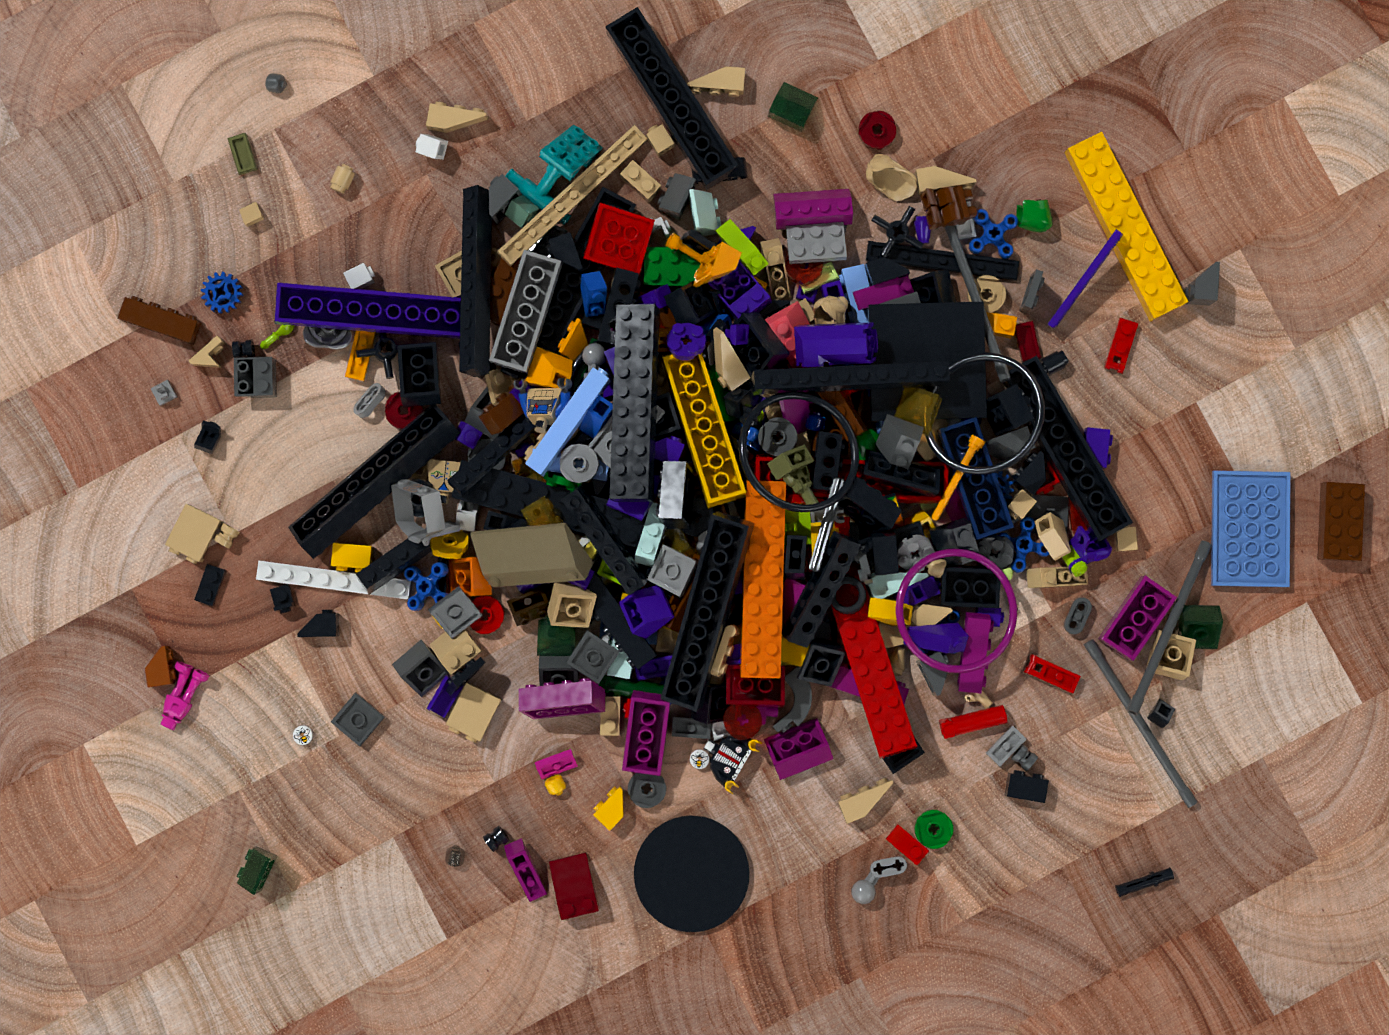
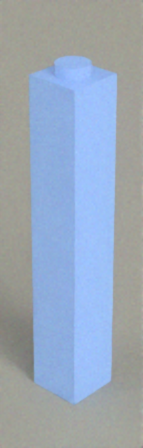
(568, 421)

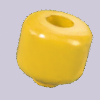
(555, 785)

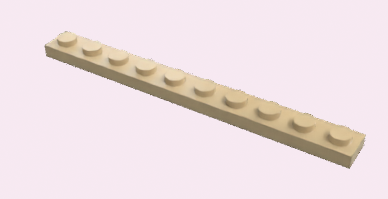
(572, 195)

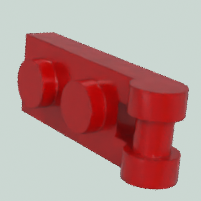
(1121, 344)
(1052, 674)

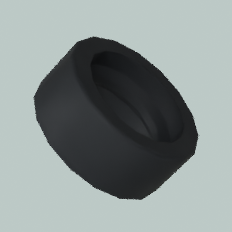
(861, 600)

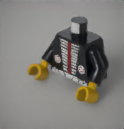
(729, 758)

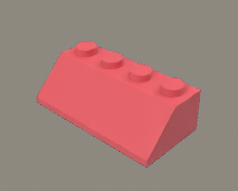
(783, 326)

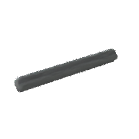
(825, 529)

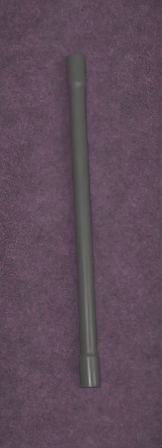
(1001, 368)
(1138, 698)
(1183, 790)

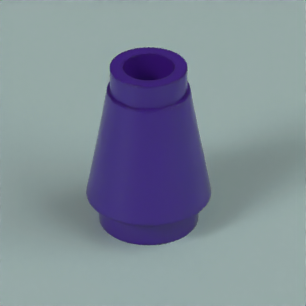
(922, 229)

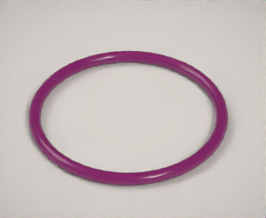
(1012, 610)

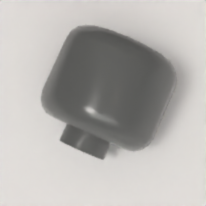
(275, 83)

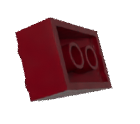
(754, 691)
(573, 886)

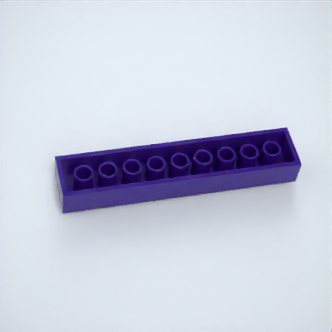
(367, 310)

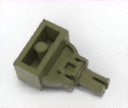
(793, 469)

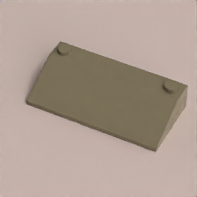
(530, 555)

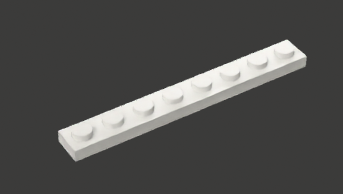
(327, 579)

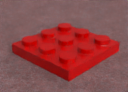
(618, 238)

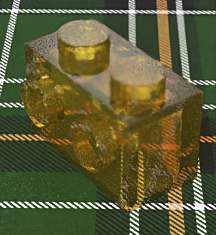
(540, 513)

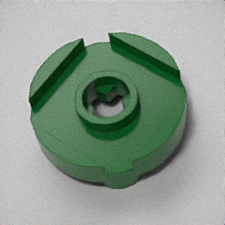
(558, 478)
(942, 835)

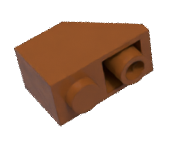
(159, 669)

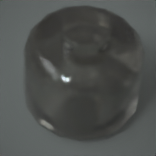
(455, 856)

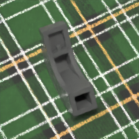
(802, 701)

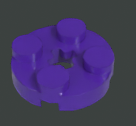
(686, 331)

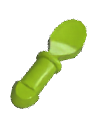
(283, 330)

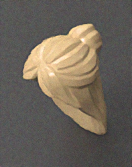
(891, 178)
(830, 310)

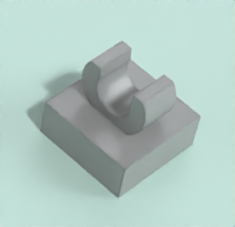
(164, 392)

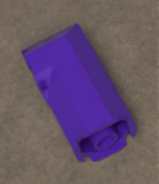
(835, 344)

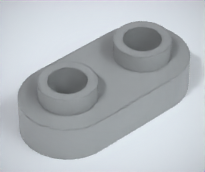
(369, 400)

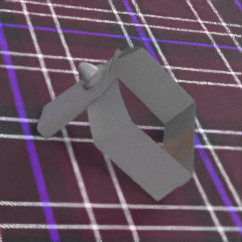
(432, 511)

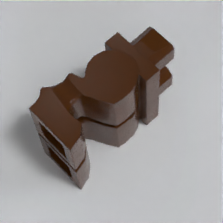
(952, 206)

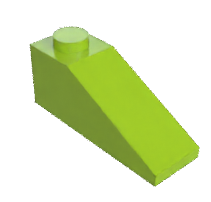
(734, 237)

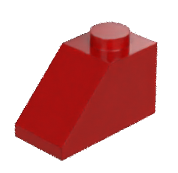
(907, 844)

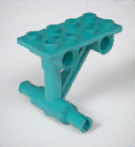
(564, 157)

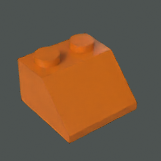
(468, 575)

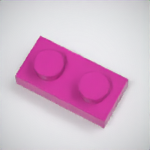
(556, 764)

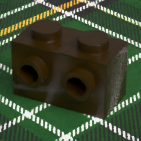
(529, 606)

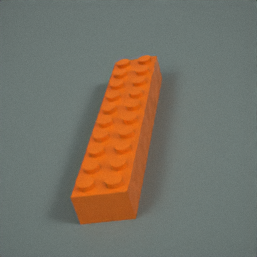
(763, 584)

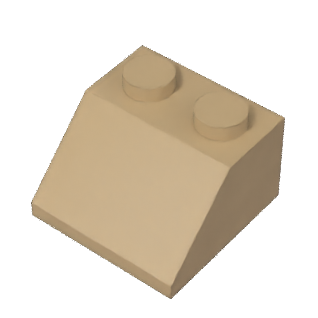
(570, 605)
(455, 652)
(1176, 658)

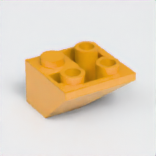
(716, 263)
(574, 342)
(548, 368)

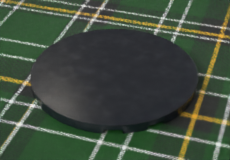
(691, 873)

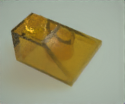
(919, 407)

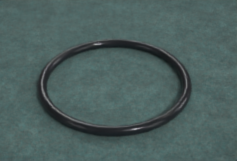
(1036, 430)
(765, 493)

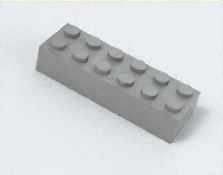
(525, 311)

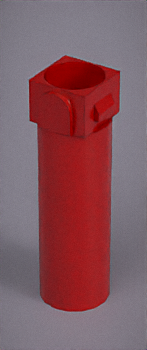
(973, 721)

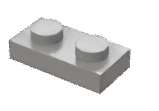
(1006, 745)

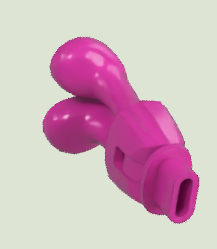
(176, 706)

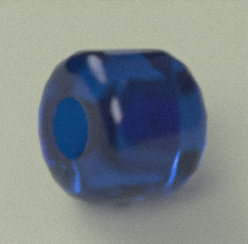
(815, 421)

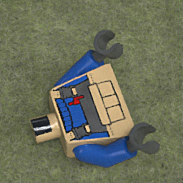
(543, 404)

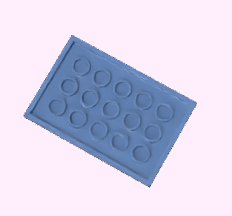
(1250, 529)

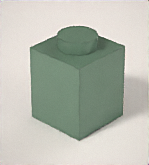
(521, 211)

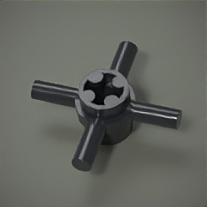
(900, 224)
(385, 358)

